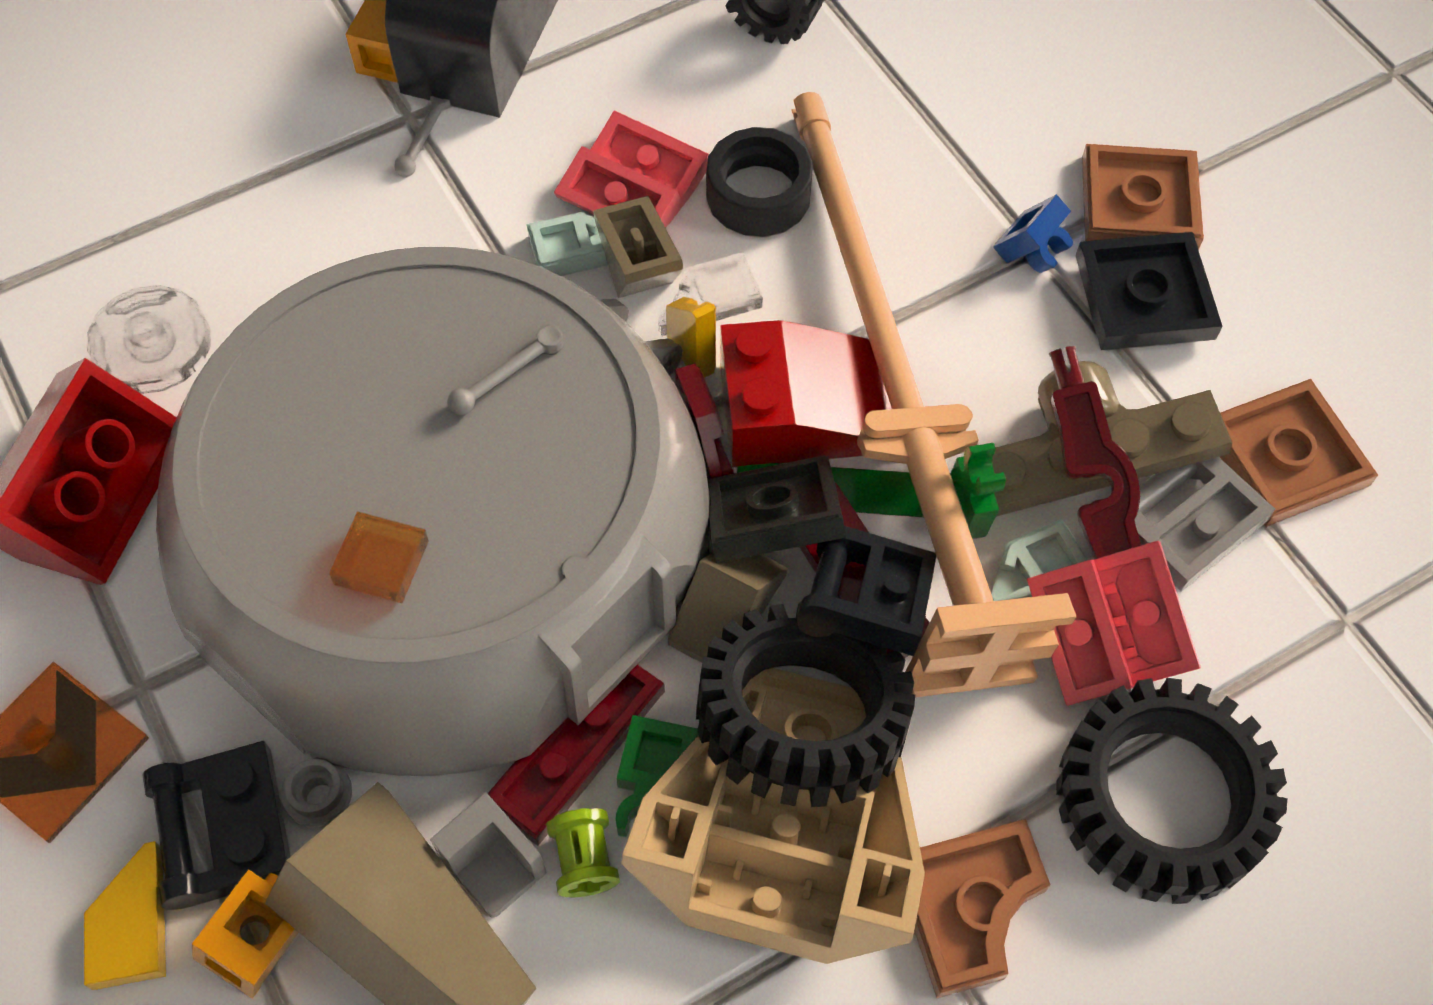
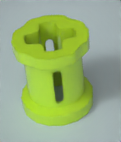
(582, 852)

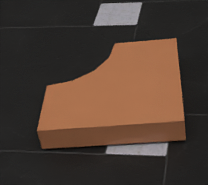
(968, 903)

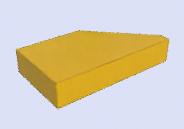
(695, 331)
(127, 925)

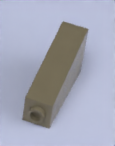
(394, 912)

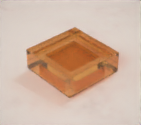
(379, 557)

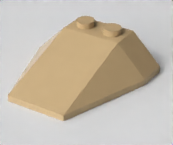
(774, 872)

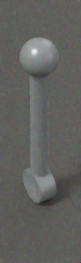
(405, 164)
(549, 341)

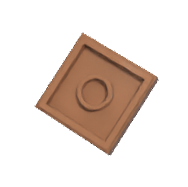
(1140, 192)
(1295, 450)

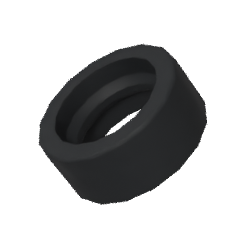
(765, 149)

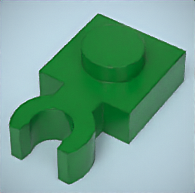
(976, 486)
(647, 755)

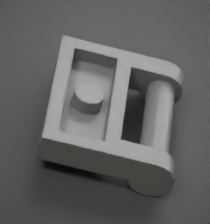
(1206, 523)

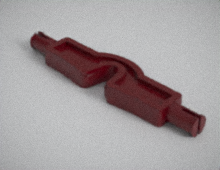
(1090, 453)

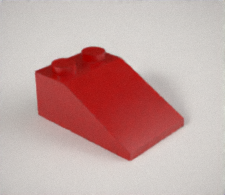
(796, 391)

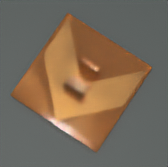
(60, 750)

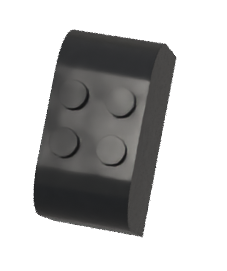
(464, 48)

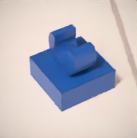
(1033, 232)

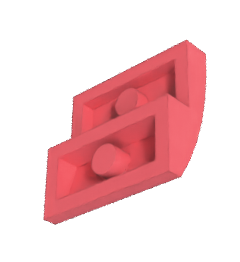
(630, 164)
(1124, 624)

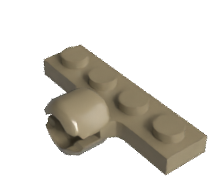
(1152, 437)

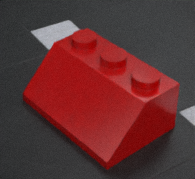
(82, 473)

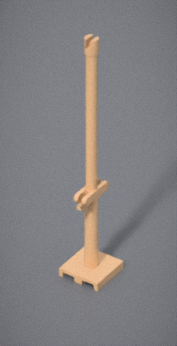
(975, 639)

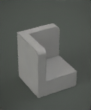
(489, 855)

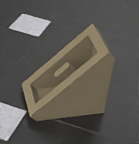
(637, 246)
(720, 595)

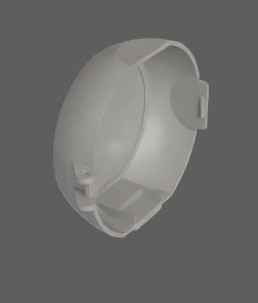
(549, 511)

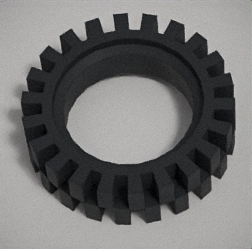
(1231, 746)
(799, 763)

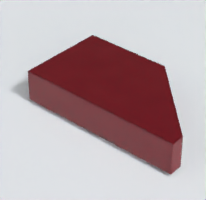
(705, 418)

